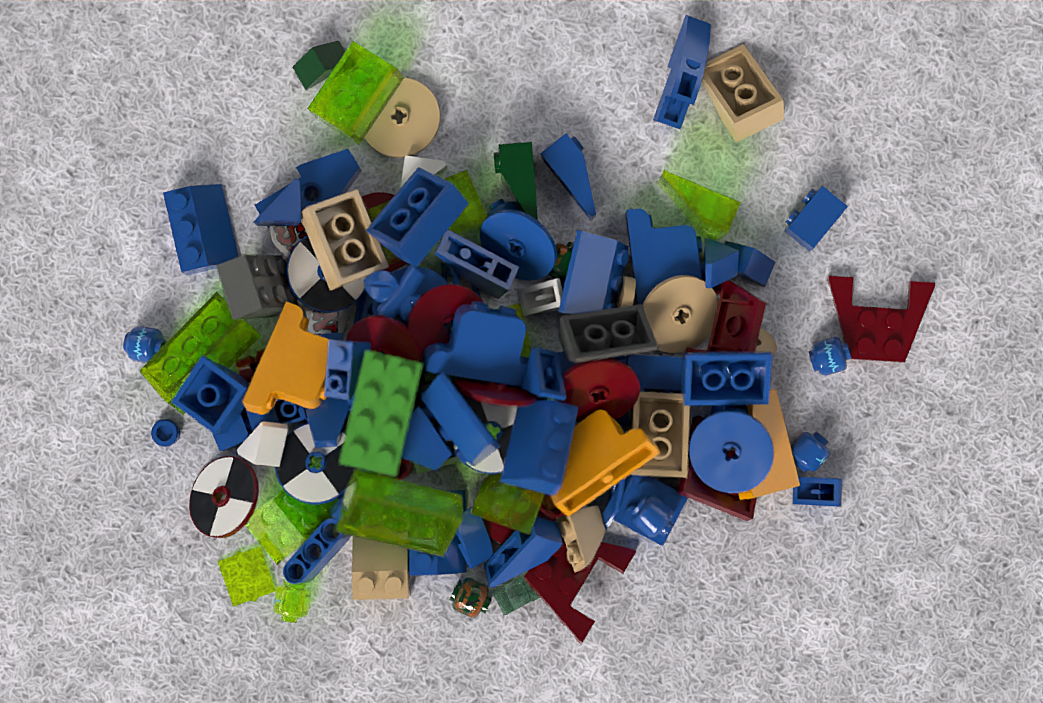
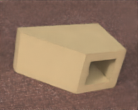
(582, 535)

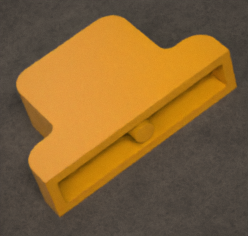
(291, 366)
(599, 459)

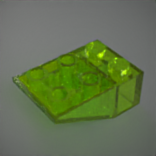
(286, 523)

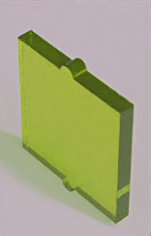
(246, 576)

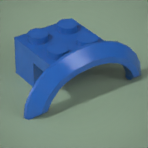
(635, 489)

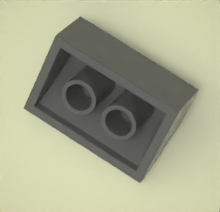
(606, 333)

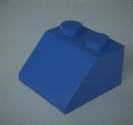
(212, 395)

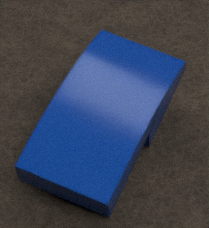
(474, 539)

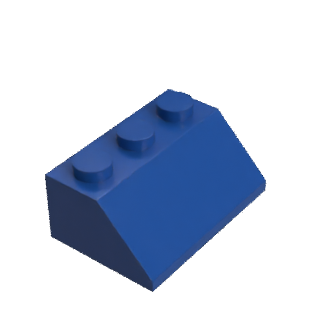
(417, 216)
(200, 227)
(593, 274)
(726, 378)
(458, 421)
(539, 446)
(430, 564)

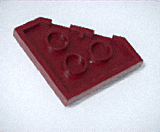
(697, 490)

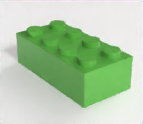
(381, 413)

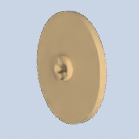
(416, 129)
(696, 320)

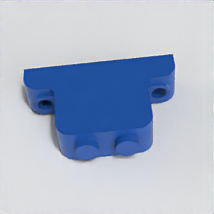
(660, 252)
(481, 346)

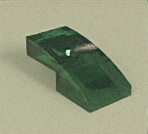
(514, 595)

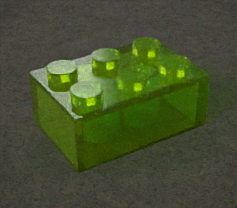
(355, 93)

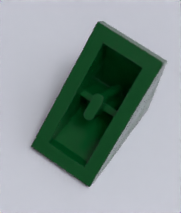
(318, 63)

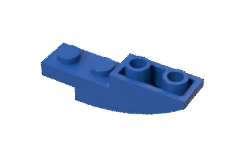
(686, 72)

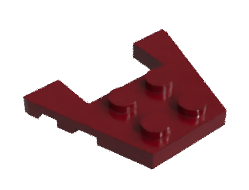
(735, 321)
(878, 331)
(559, 584)

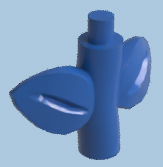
(394, 295)

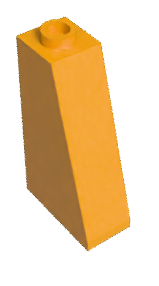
(783, 470)

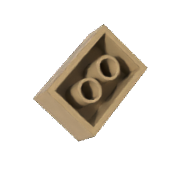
(341, 239)

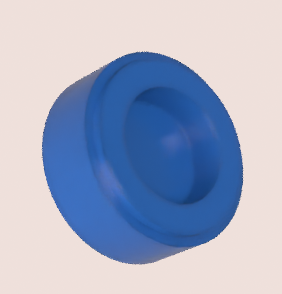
(165, 432)

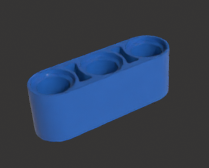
(306, 556)

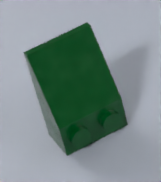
(517, 174)

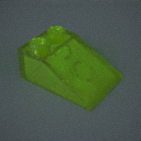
(702, 206)
(507, 504)

